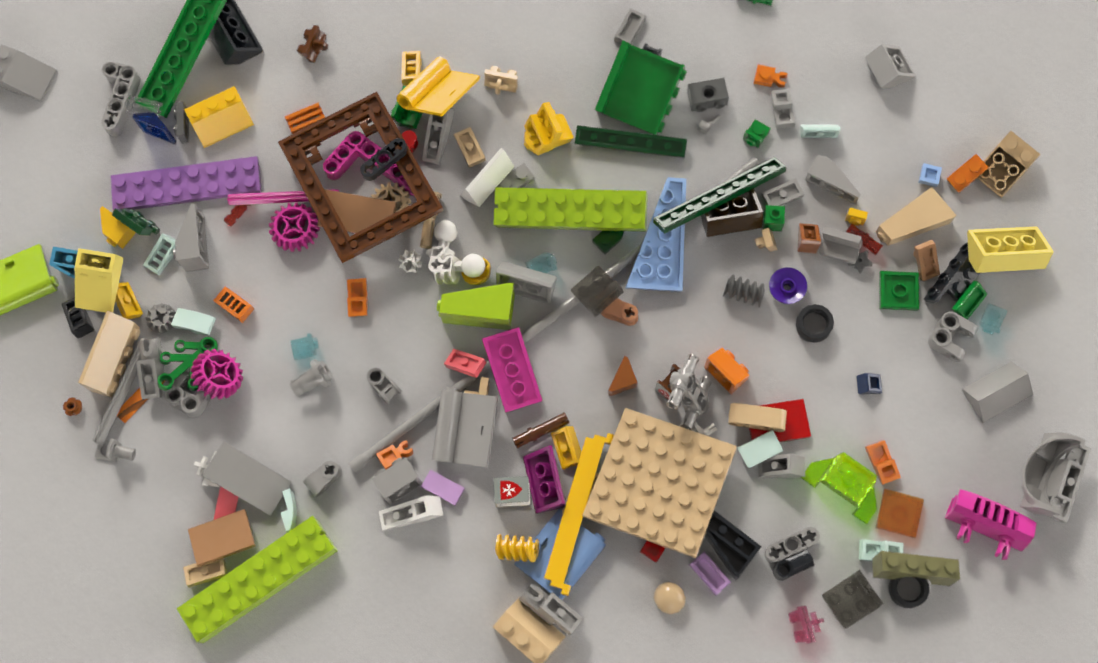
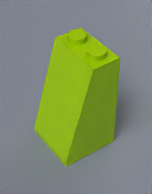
(479, 307)

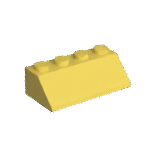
(1008, 249)

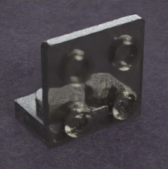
(597, 291)
(852, 599)

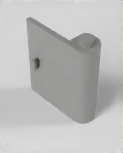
(464, 428)

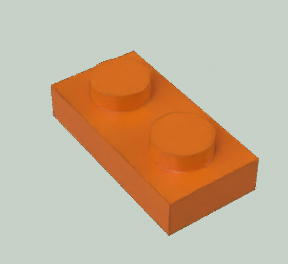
(967, 173)

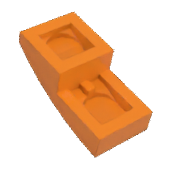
(357, 297)
(882, 462)

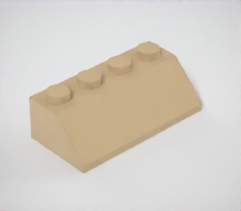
(109, 354)

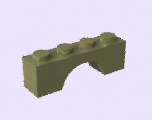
(898, 565)

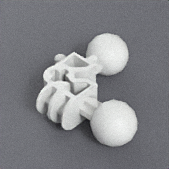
(443, 262)

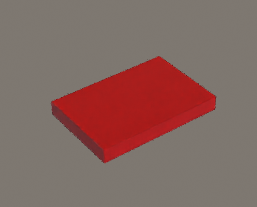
(796, 422)

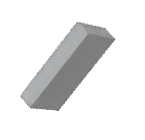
(630, 26)

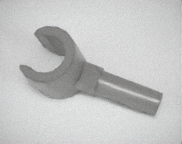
(704, 127)

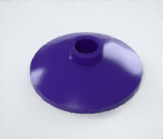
(792, 278)

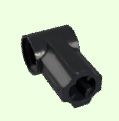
(794, 565)

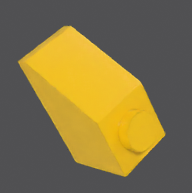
(115, 231)

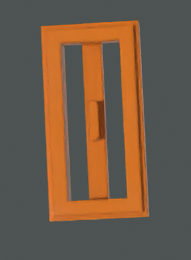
(303, 117)

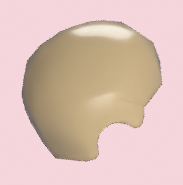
(669, 597)

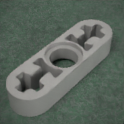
(802, 533)

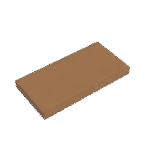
(359, 211)

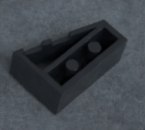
(731, 544)

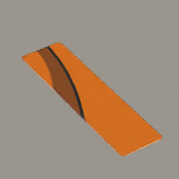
(131, 406)

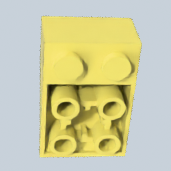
(96, 280)

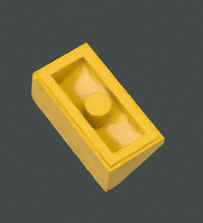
(567, 446)

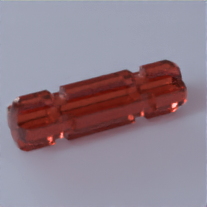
(235, 214)

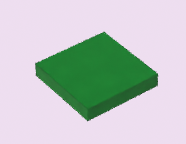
(899, 290)

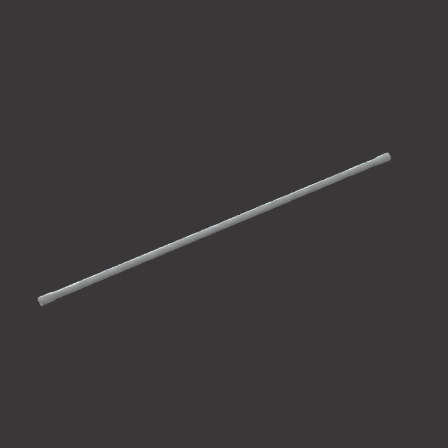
(364, 458)

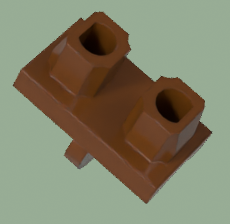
(314, 44)

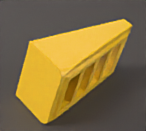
(407, 78)

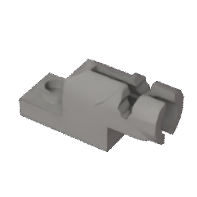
(150, 368)
(551, 609)

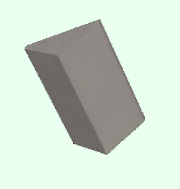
(527, 282)
(999, 391)

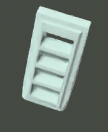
(164, 238)

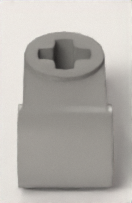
(385, 387)
(321, 479)

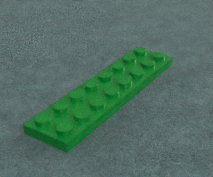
(180, 53)

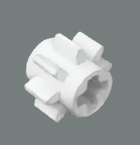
(410, 261)

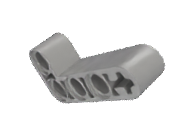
(113, 120)

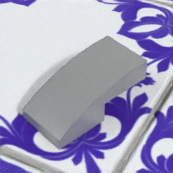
(782, 108)

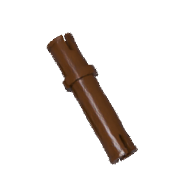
(540, 430)

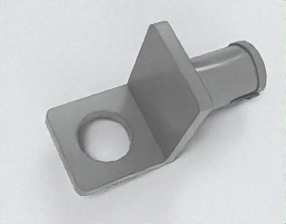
(115, 451)

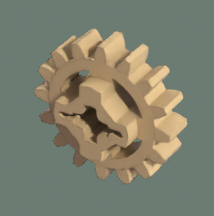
(387, 193)

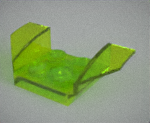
(848, 480)

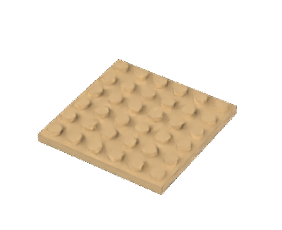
(660, 482)

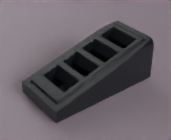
(82, 327)

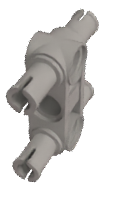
(689, 392)

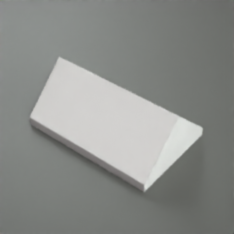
(488, 178)

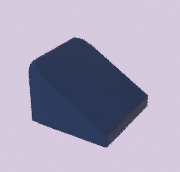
(869, 383)

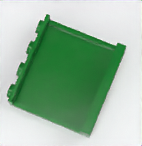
(640, 88)

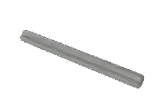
(118, 398)

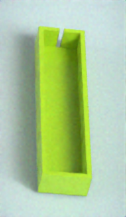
(571, 209)
(256, 580)

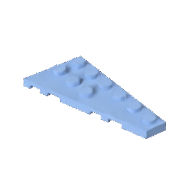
(662, 255)

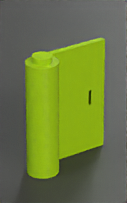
(24, 279)

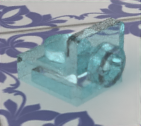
(304, 347)

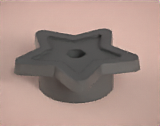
(861, 265)

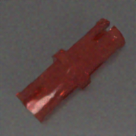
(868, 242)

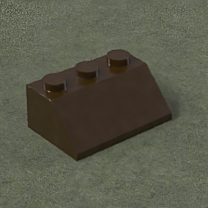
(734, 216)

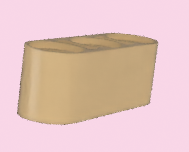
(757, 417)

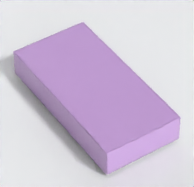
(442, 487)
(709, 573)

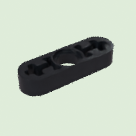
(398, 154)

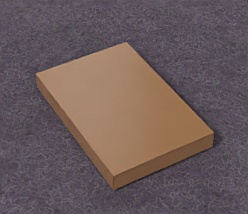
(221, 538)

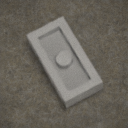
(517, 178)
(783, 193)

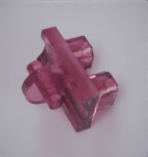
(802, 615)

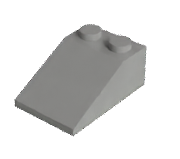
(24, 74)
(191, 242)

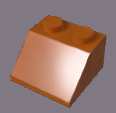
(726, 370)

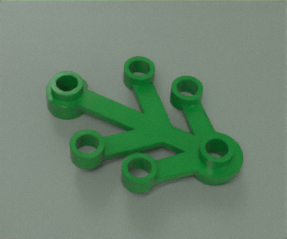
(187, 360)

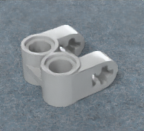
(960, 325)
(186, 398)

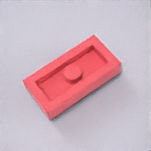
(465, 363)

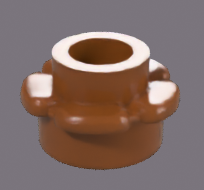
(72, 411)

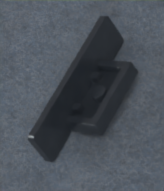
(954, 279)

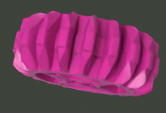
(285, 240)
(221, 384)

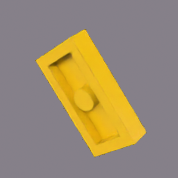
(127, 302)

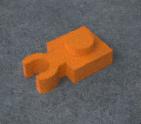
(766, 76)
(391, 453)

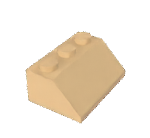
(528, 632)

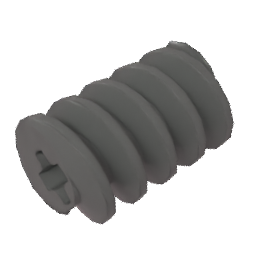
(744, 290)

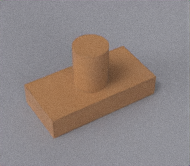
(927, 260)

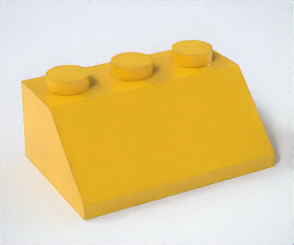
(219, 117)

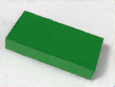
(970, 300)

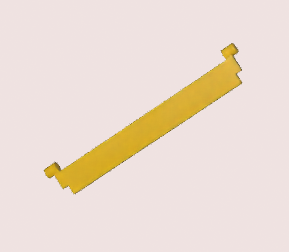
(574, 510)

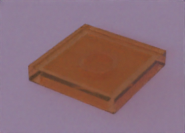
(899, 513)

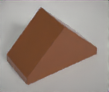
(808, 238)
(624, 378)

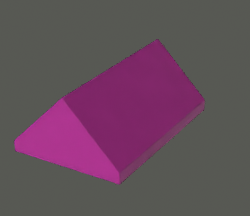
(544, 480)

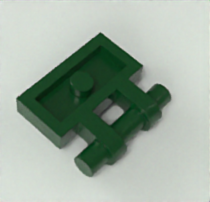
(136, 221)

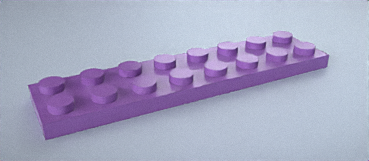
(185, 183)

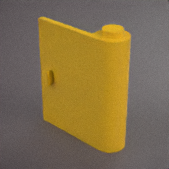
(436, 88)

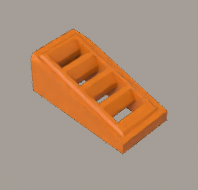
(243, 314)

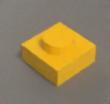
(856, 216)

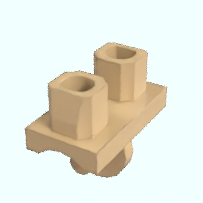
(501, 81)

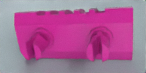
(991, 520)

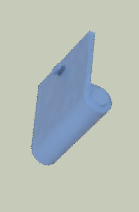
(585, 552)

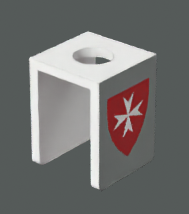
(512, 491)

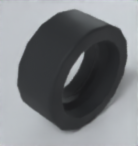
(821, 310)
(925, 590)

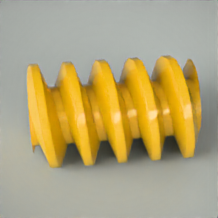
(517, 549)

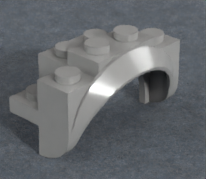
(1054, 478)

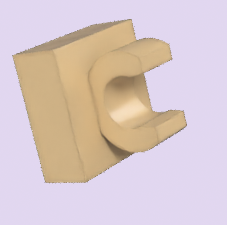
(767, 240)

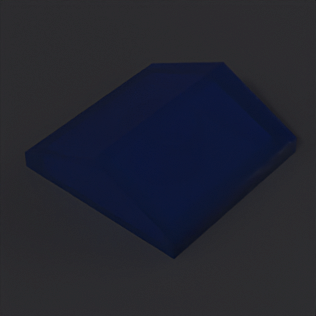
(152, 125)

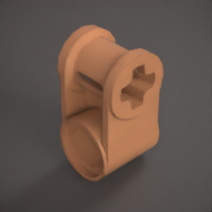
(618, 310)

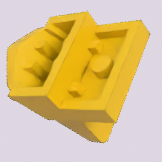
(546, 130)

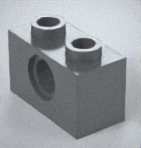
(715, 88)

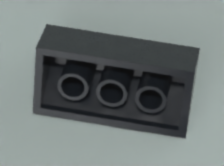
(234, 36)

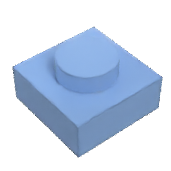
(930, 175)

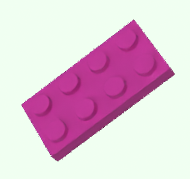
(512, 370)

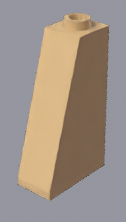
(916, 218)

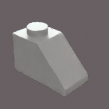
(782, 466)

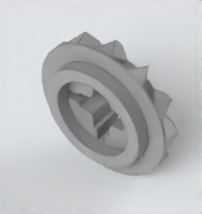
(158, 326)

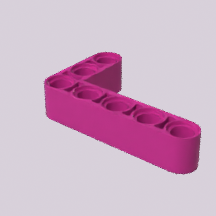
(355, 151)

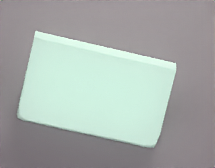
(819, 131)
(760, 449)

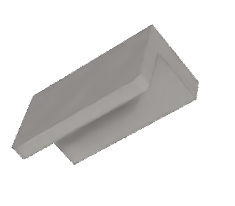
(840, 245)

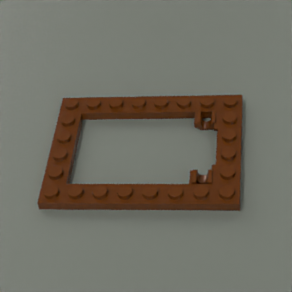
(308, 139)

